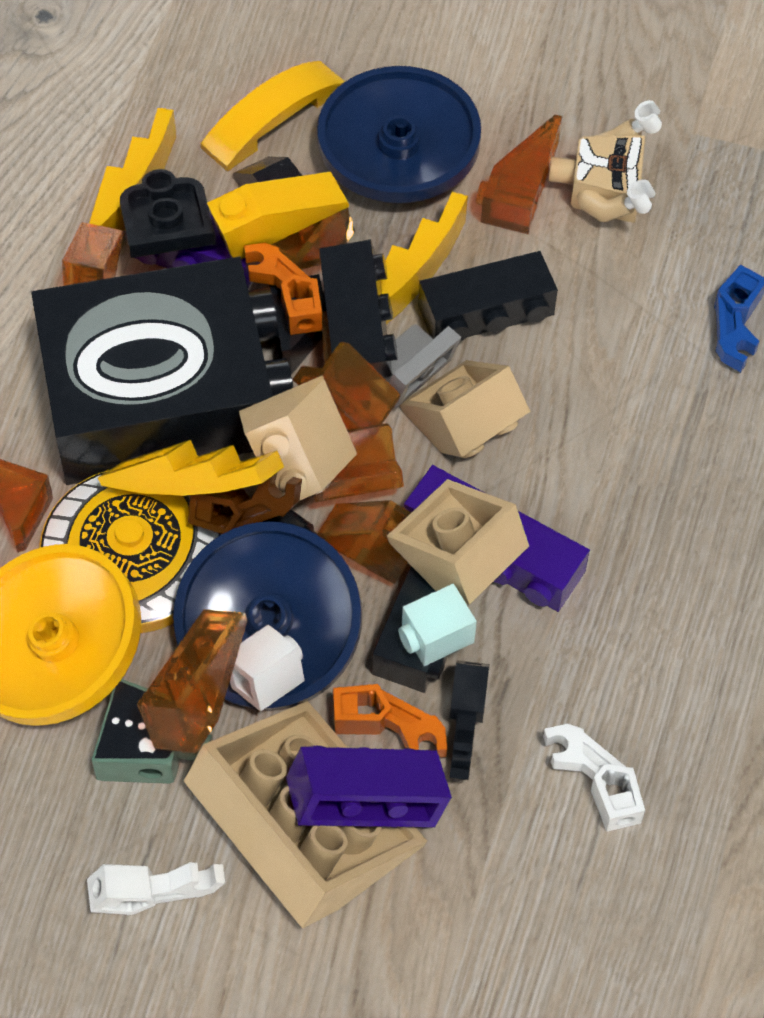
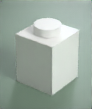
(267, 667)

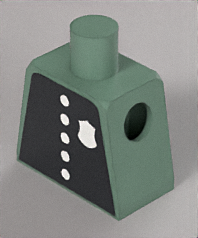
(125, 747)

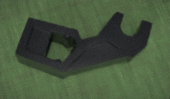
(466, 708)

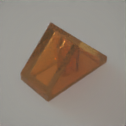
(92, 254)
(23, 501)

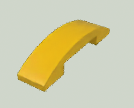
(265, 108)

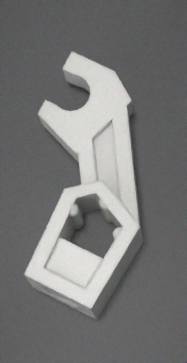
(603, 768)
(135, 889)

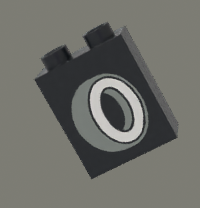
(155, 362)

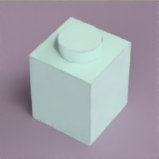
(437, 625)

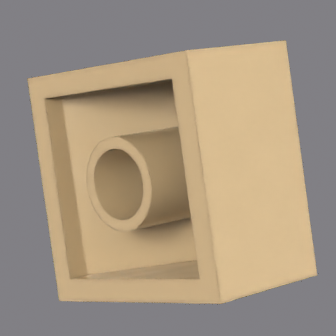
(467, 407)
(304, 431)
(461, 538)

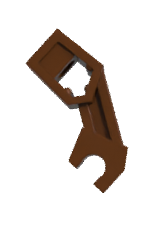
(263, 505)

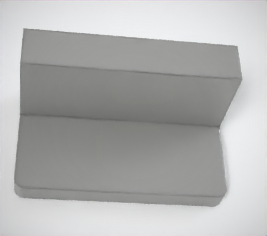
(420, 359)

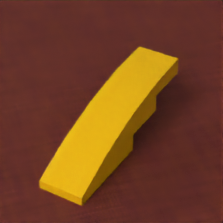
(141, 158)
(425, 255)
(182, 472)

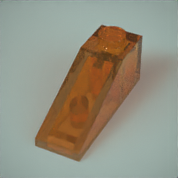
(519, 179)
(193, 683)

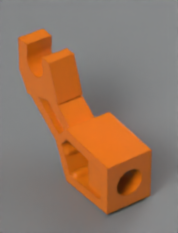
(275, 268)
(406, 720)

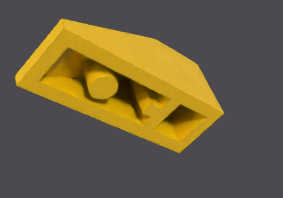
(274, 209)

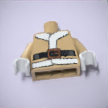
(610, 169)

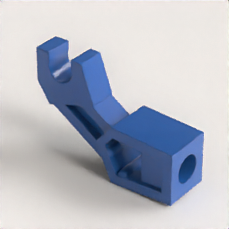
(732, 334)

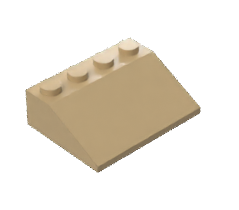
(248, 795)

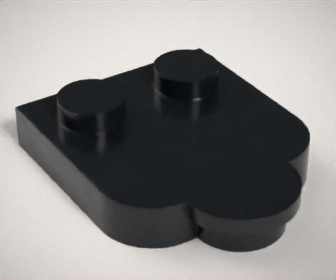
(166, 214)

